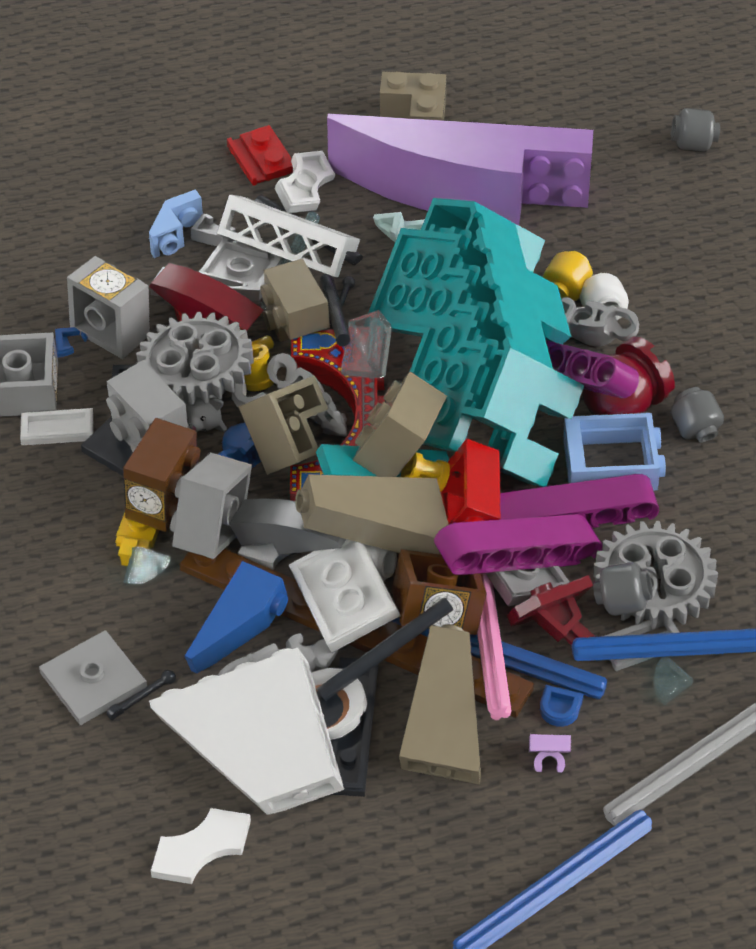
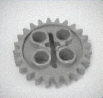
(198, 356)
(680, 563)

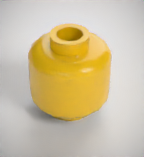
(569, 272)

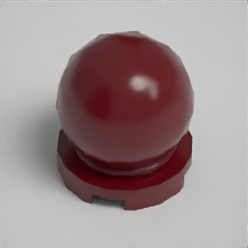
(654, 385)

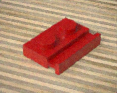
(261, 155)

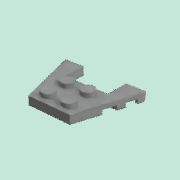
(232, 261)

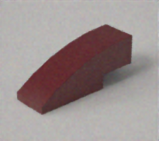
(197, 292)

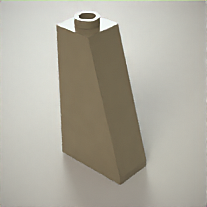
(374, 510)
(442, 716)

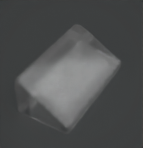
(368, 346)

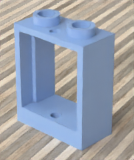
(612, 429)

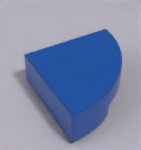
(62, 344)

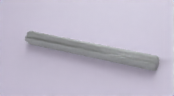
(682, 766)

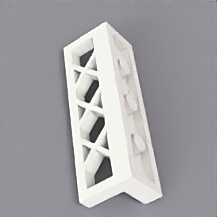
(292, 223)

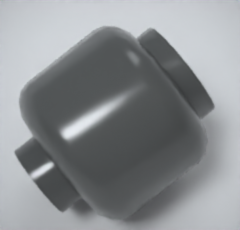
(694, 130)
(697, 414)
(623, 588)

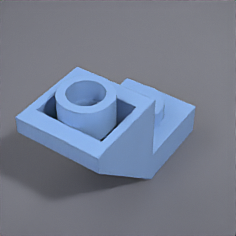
(168, 226)

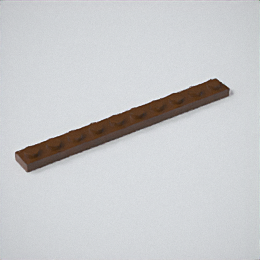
(409, 657)

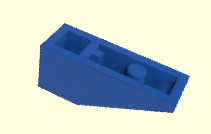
(239, 615)

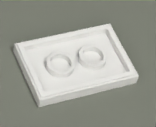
(344, 593)

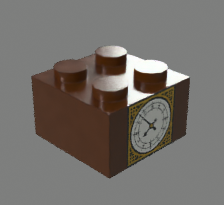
(154, 470)
(426, 579)

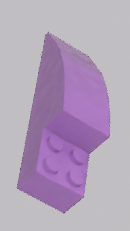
(462, 161)

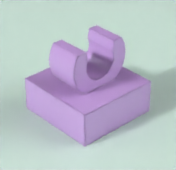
(549, 746)

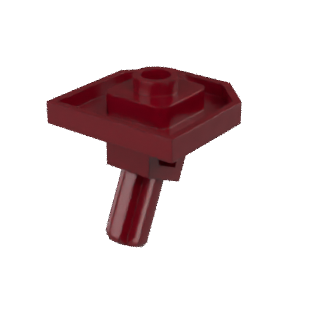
(555, 609)

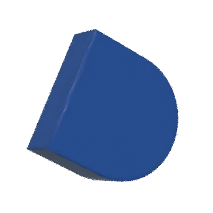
(560, 706)

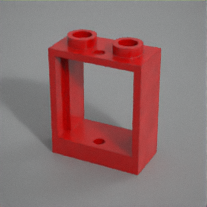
(476, 489)

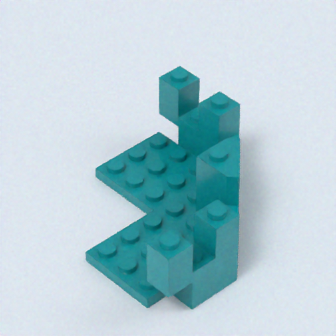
(482, 329)

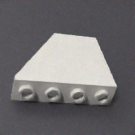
(259, 730)

